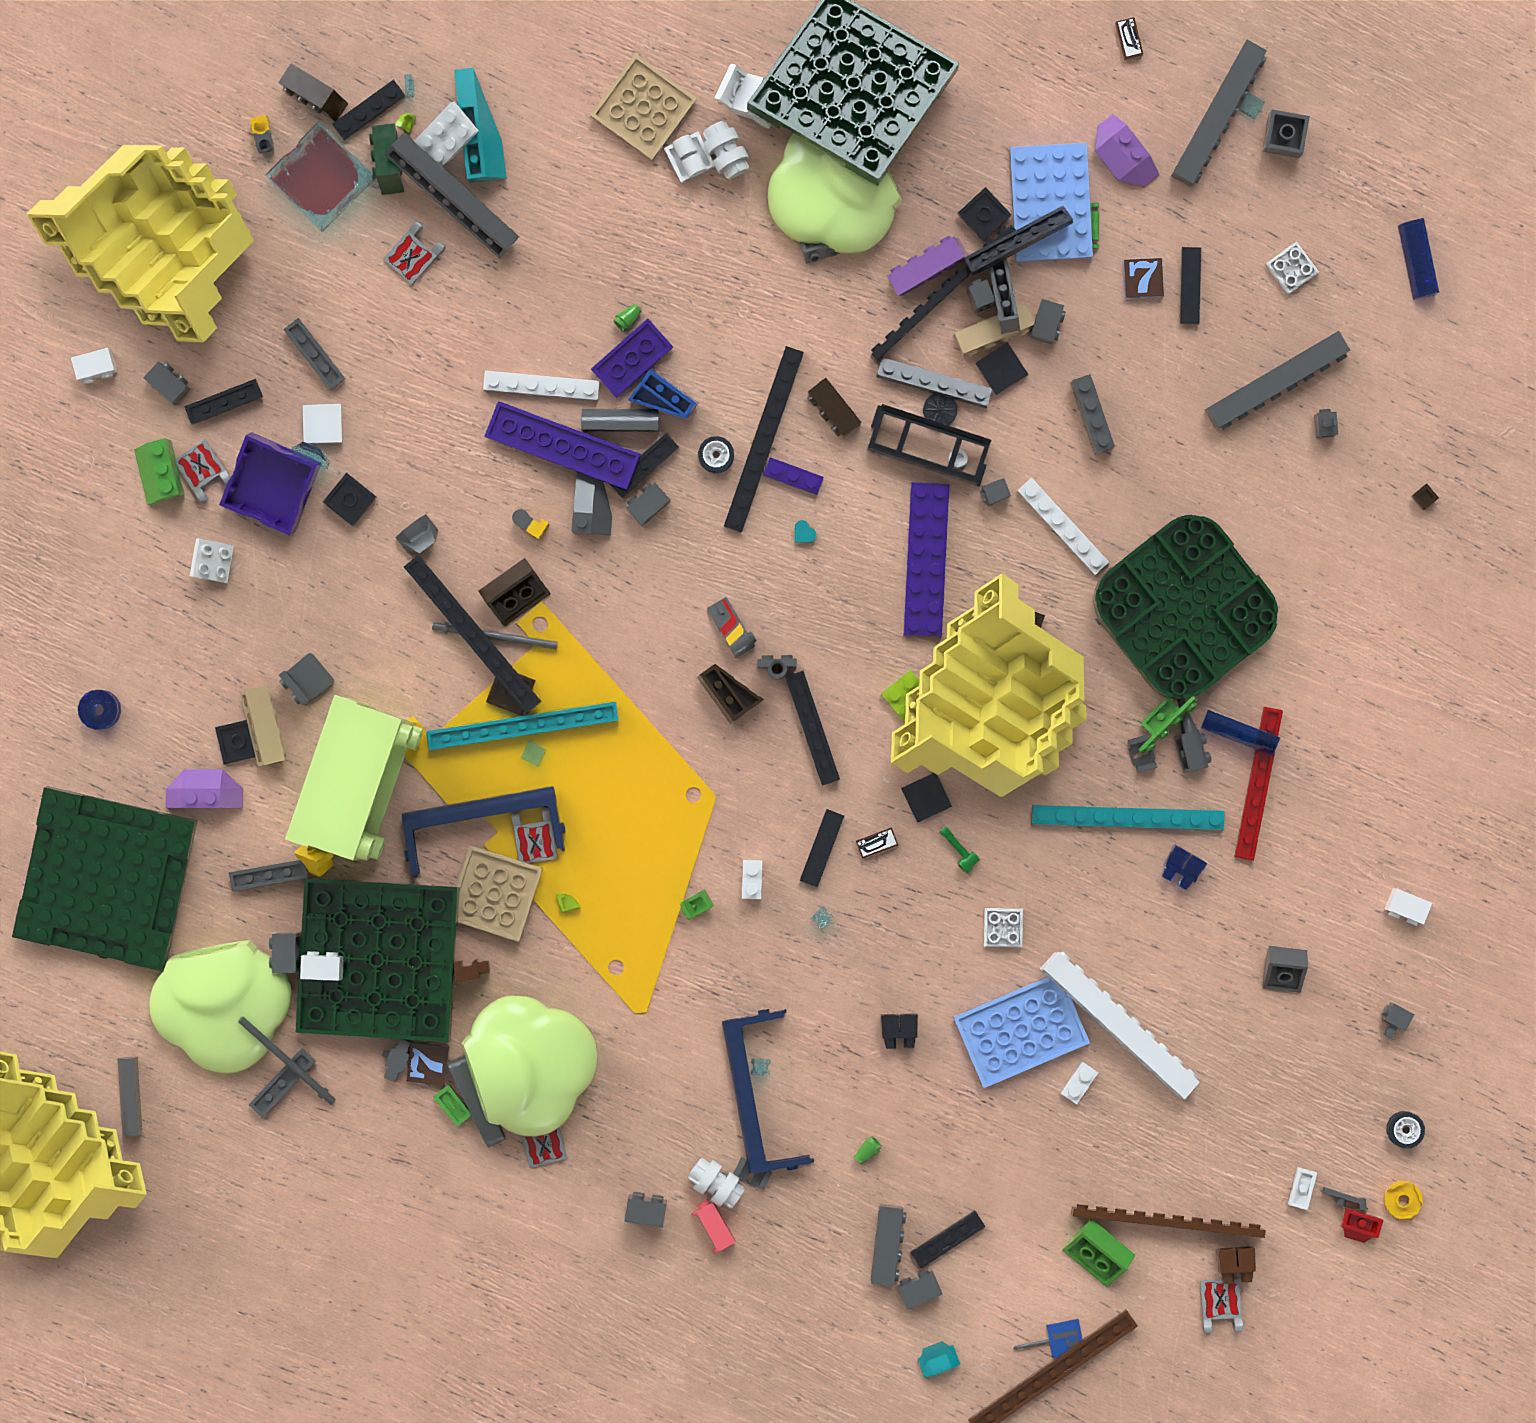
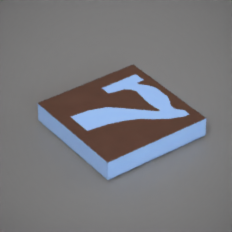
(1143, 278)
(428, 1064)

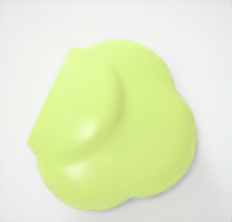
(826, 203)
(207, 993)
(529, 1063)

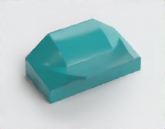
(938, 1359)

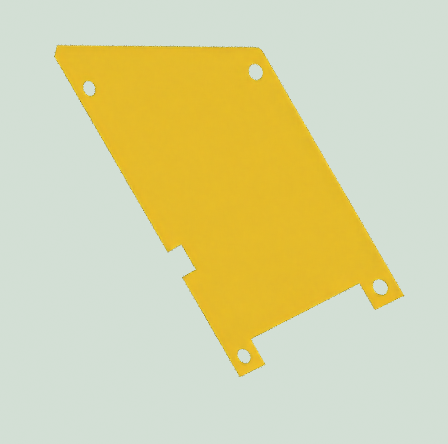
(620, 801)

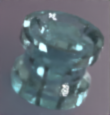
(822, 918)
(760, 1066)

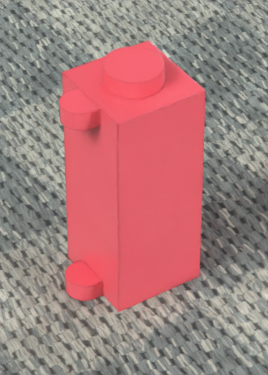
(714, 1225)

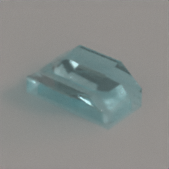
(312, 452)

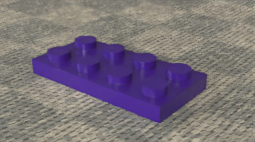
(632, 358)

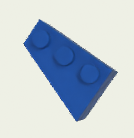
(663, 395)

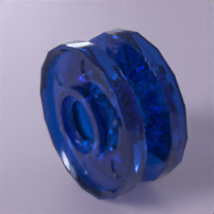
(88, 705)

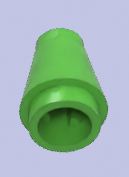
(627, 317)
(868, 1149)

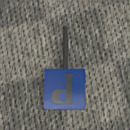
(1061, 1337)

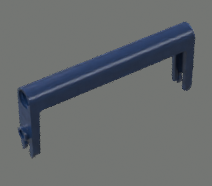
(476, 809)
(745, 1098)

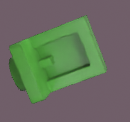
(696, 904)

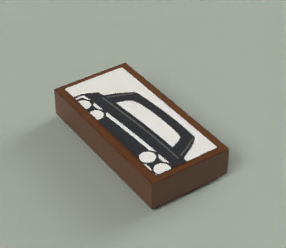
(1129, 38)
(876, 843)

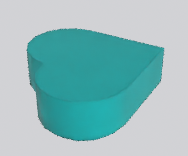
(804, 533)

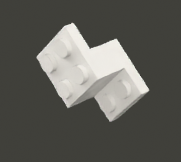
(737, 90)

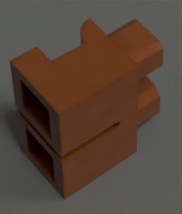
(470, 972)
(1243, 1264)

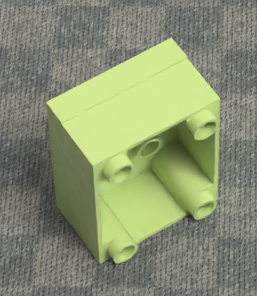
(352, 780)

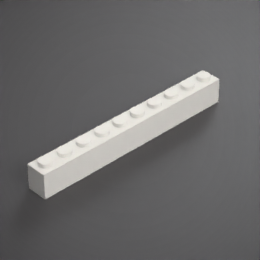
(1120, 1025)

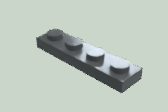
(314, 354)
(268, 875)
(280, 1084)

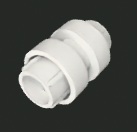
(721, 142)
(709, 1178)

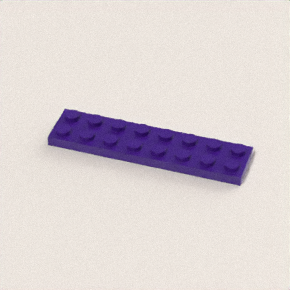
(562, 445)
(926, 559)

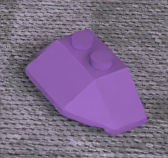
(1124, 153)
(204, 790)

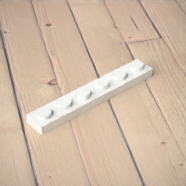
(541, 385)
(1062, 526)

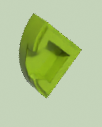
(406, 122)
(567, 902)

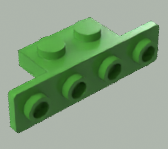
(1162, 719)

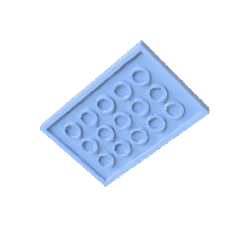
(1043, 181)
(1020, 1030)

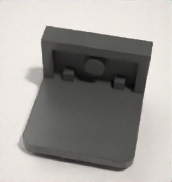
(306, 679)

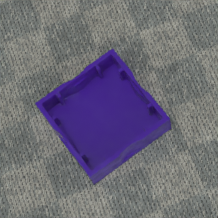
(270, 483)

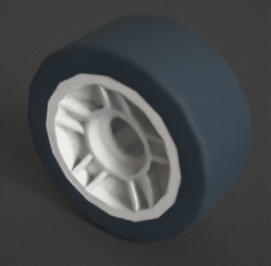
(722, 446)
(1415, 1127)

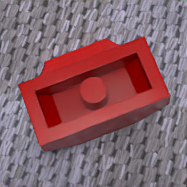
(1360, 1225)

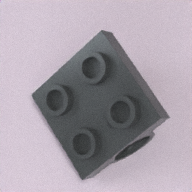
(786, 661)

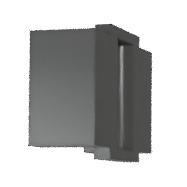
(1145, 762)
(759, 1179)

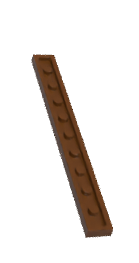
(1176, 1221)
(1056, 1370)

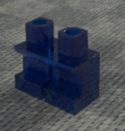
(1189, 872)

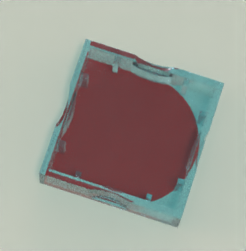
(320, 176)

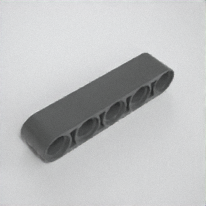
(490, 1132)

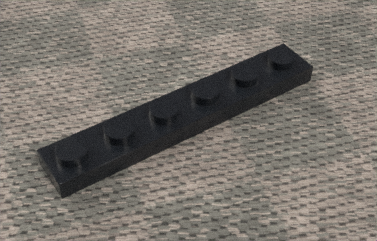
(1018, 240)
(812, 727)

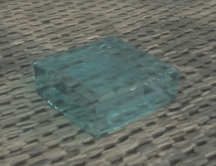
(409, 85)
(1251, 105)
(533, 753)

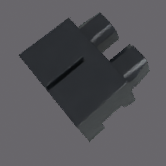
(908, 1029)

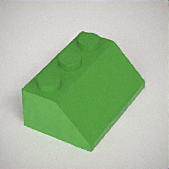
(159, 471)
(1099, 1252)

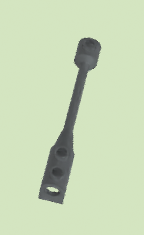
(1191, 745)

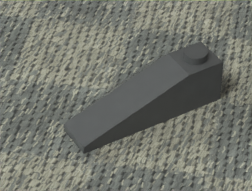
(591, 507)

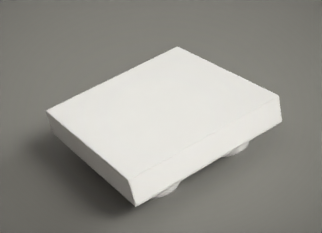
(1292, 268)
(322, 423)
(1003, 927)

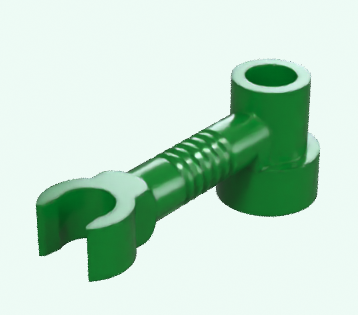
(968, 860)

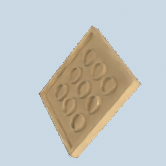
(643, 107)
(496, 892)

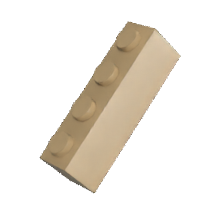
(988, 332)
(263, 726)

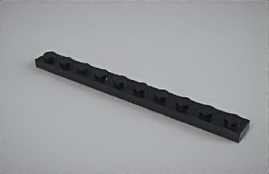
(933, 300)
(763, 439)
(472, 634)

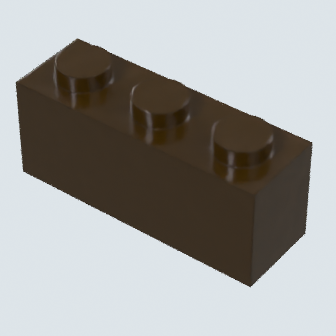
(833, 408)

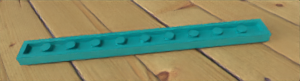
(522, 725)
(1128, 817)

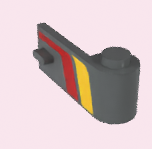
(731, 627)

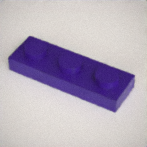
(793, 476)

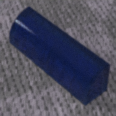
(1418, 259)
(1240, 732)

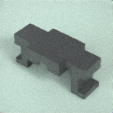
(396, 1059)

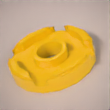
(1398, 1189)

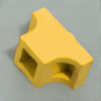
(315, 859)

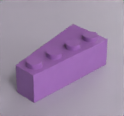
(927, 265)

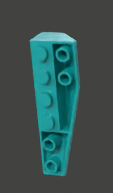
(485, 150)

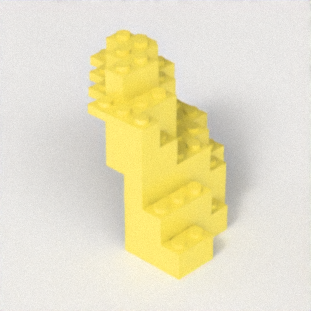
(150, 235)
(994, 696)
(55, 1165)

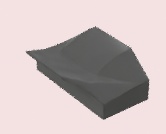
(418, 535)

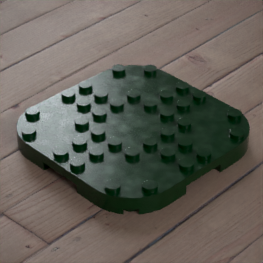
(1185, 607)

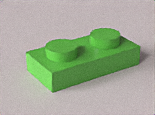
(452, 1105)

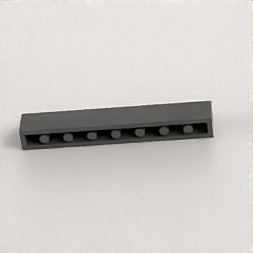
(1217, 116)
(451, 195)
(1277, 380)

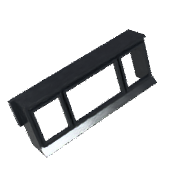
(936, 426)

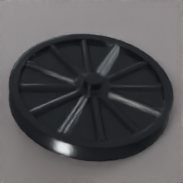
(940, 409)

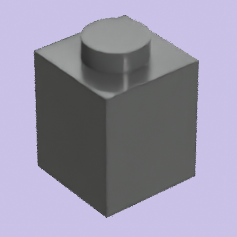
(995, 492)

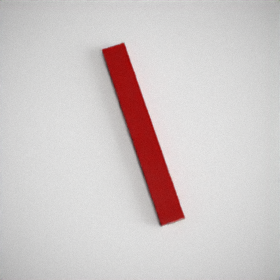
(1257, 789)

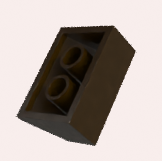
(514, 592)

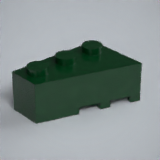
(385, 171)

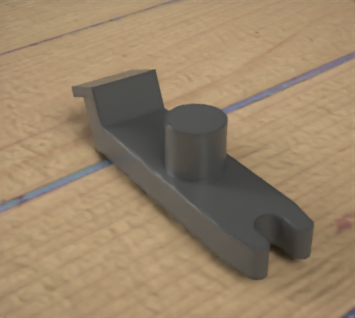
(1342, 1197)

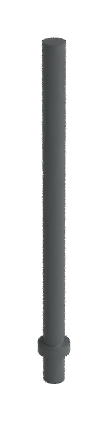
(501, 636)
(322, 1092)

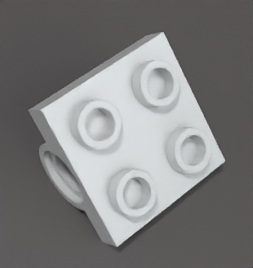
(689, 157)
(211, 560)

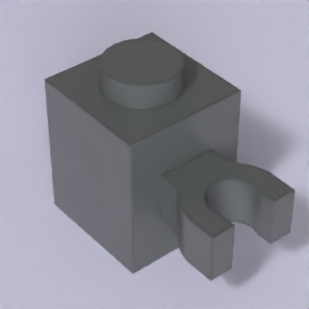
(1326, 423)
(1397, 1018)

